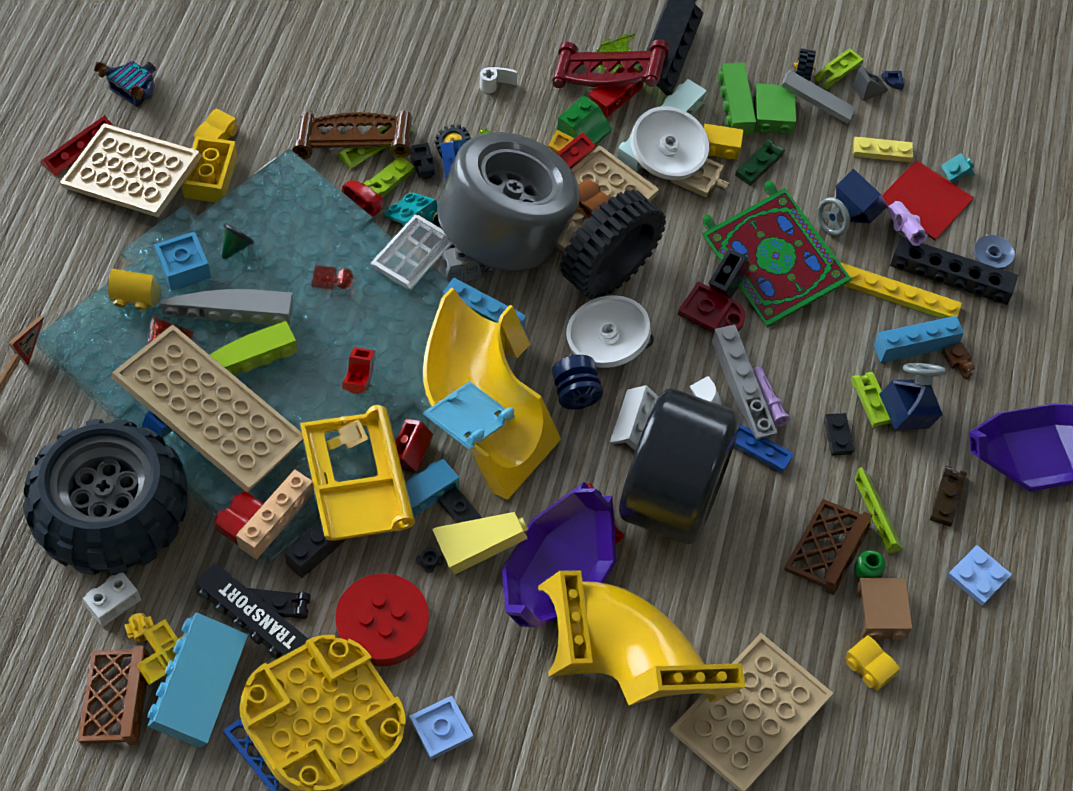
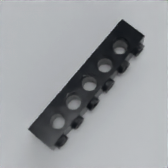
(954, 270)

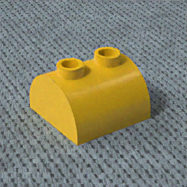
(134, 289)

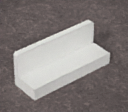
(633, 416)

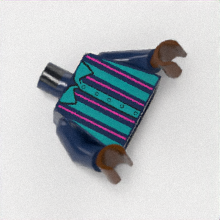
(129, 80)

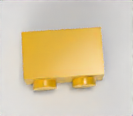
(724, 141)

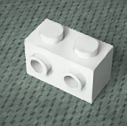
(111, 598)

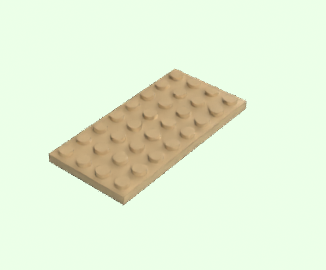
(208, 407)

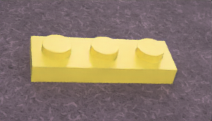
(882, 149)

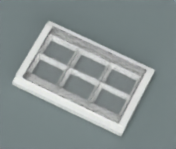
(412, 252)

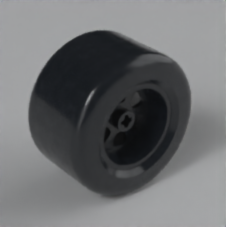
(679, 465)

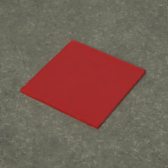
(929, 197)

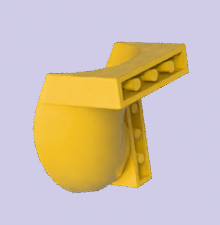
(474, 350)
(630, 640)

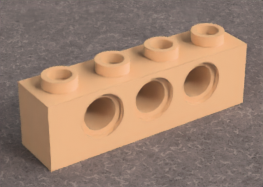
(275, 514)

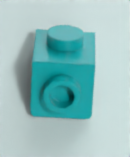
(958, 167)

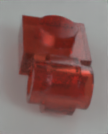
(325, 277)

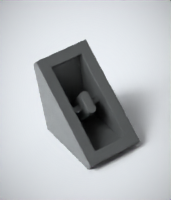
(868, 84)

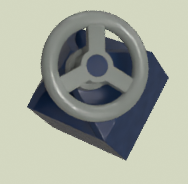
(854, 202)
(913, 401)

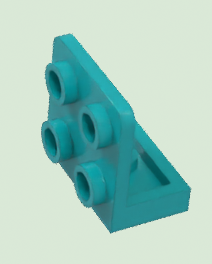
(412, 205)

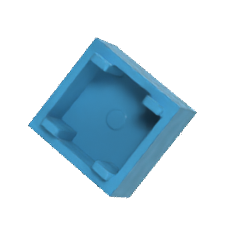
(182, 261)

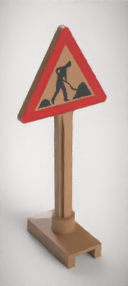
(23, 346)

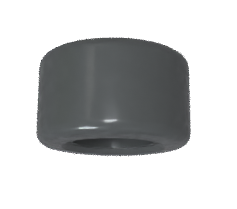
(507, 201)

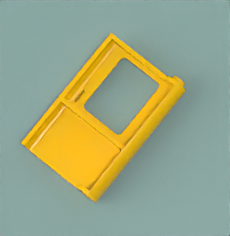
(362, 504)

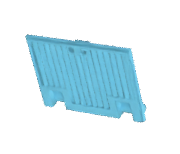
(470, 413)

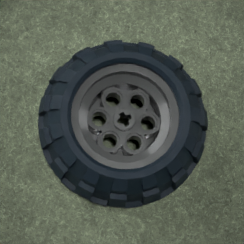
(95, 468)

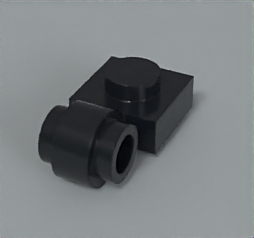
(422, 156)

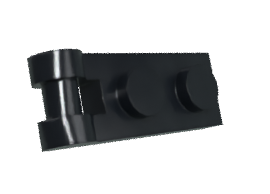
(282, 602)

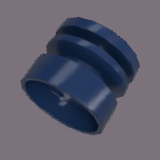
(577, 382)

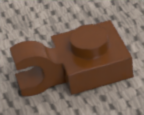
(958, 356)

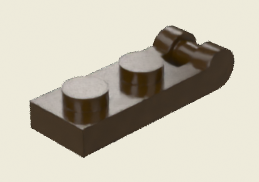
(947, 496)

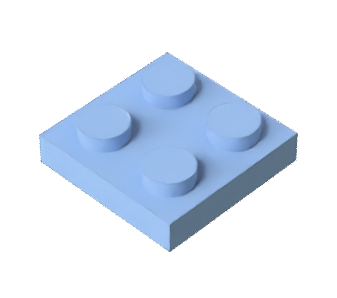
(979, 575)
(441, 727)

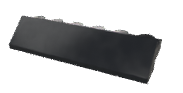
(677, 27)

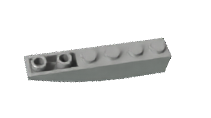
(232, 305)
(743, 381)

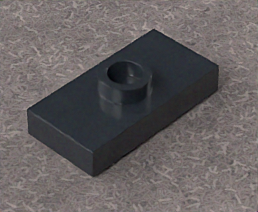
(458, 506)

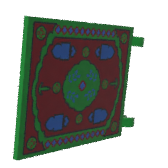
(785, 255)

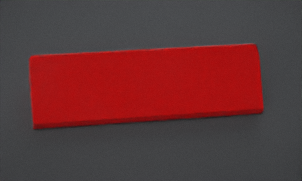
(71, 150)

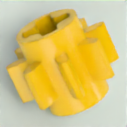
(137, 626)

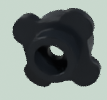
(429, 553)

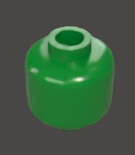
(869, 565)

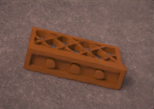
(134, 699)

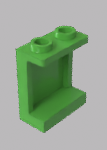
(774, 109)

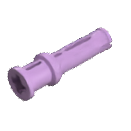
(773, 403)

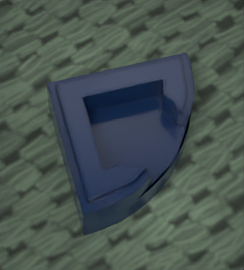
(893, 79)

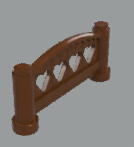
(396, 137)

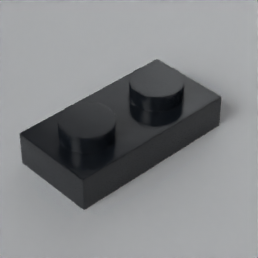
(838, 434)

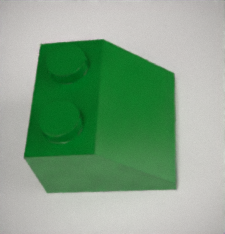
(584, 117)

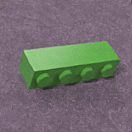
(737, 97)

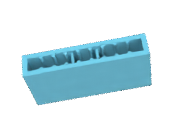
(197, 680)

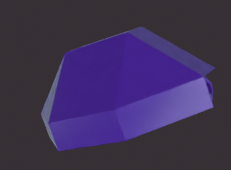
(1029, 445)
(567, 536)

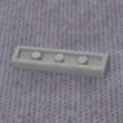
(818, 96)

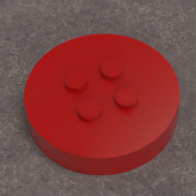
(384, 617)

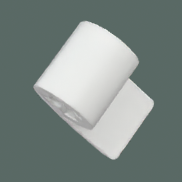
(491, 75)

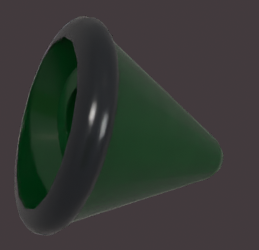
(234, 241)

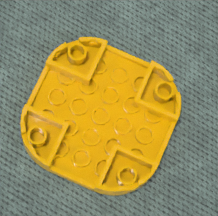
(322, 715)

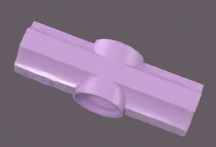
(907, 223)

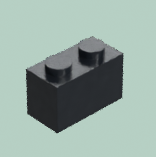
(729, 273)

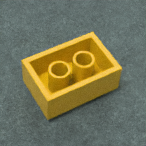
(213, 171)

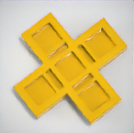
(163, 642)

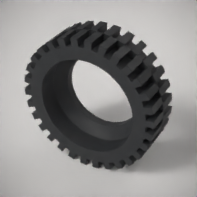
(613, 244)

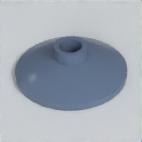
(994, 251)

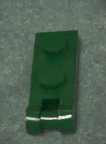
(759, 162)

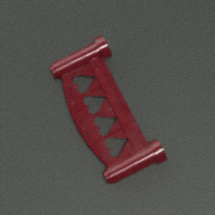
(571, 60)

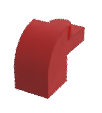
(359, 370)

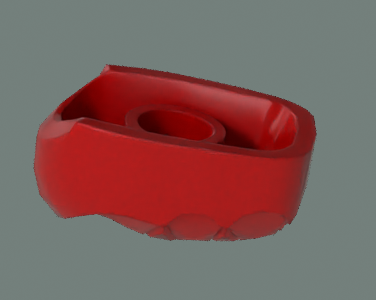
(364, 197)

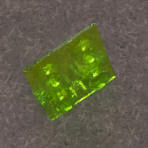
(616, 45)

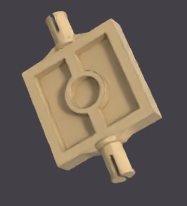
(704, 179)

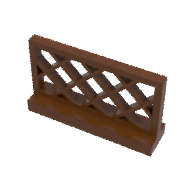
(843, 557)

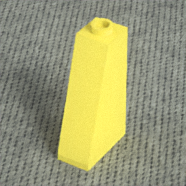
(479, 539)

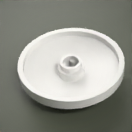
(669, 143)
(609, 330)

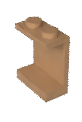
(885, 608)

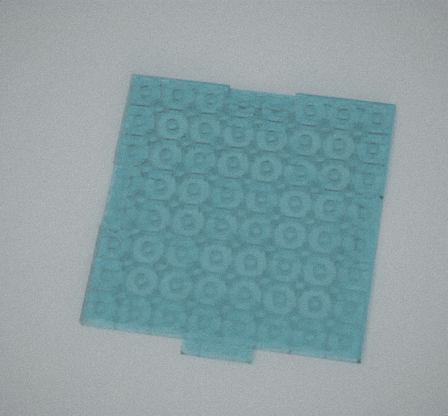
(295, 224)

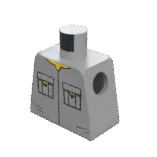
(459, 266)

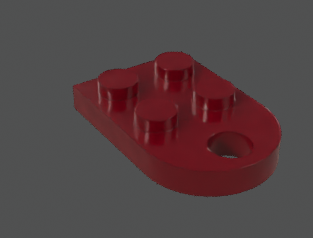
(711, 308)

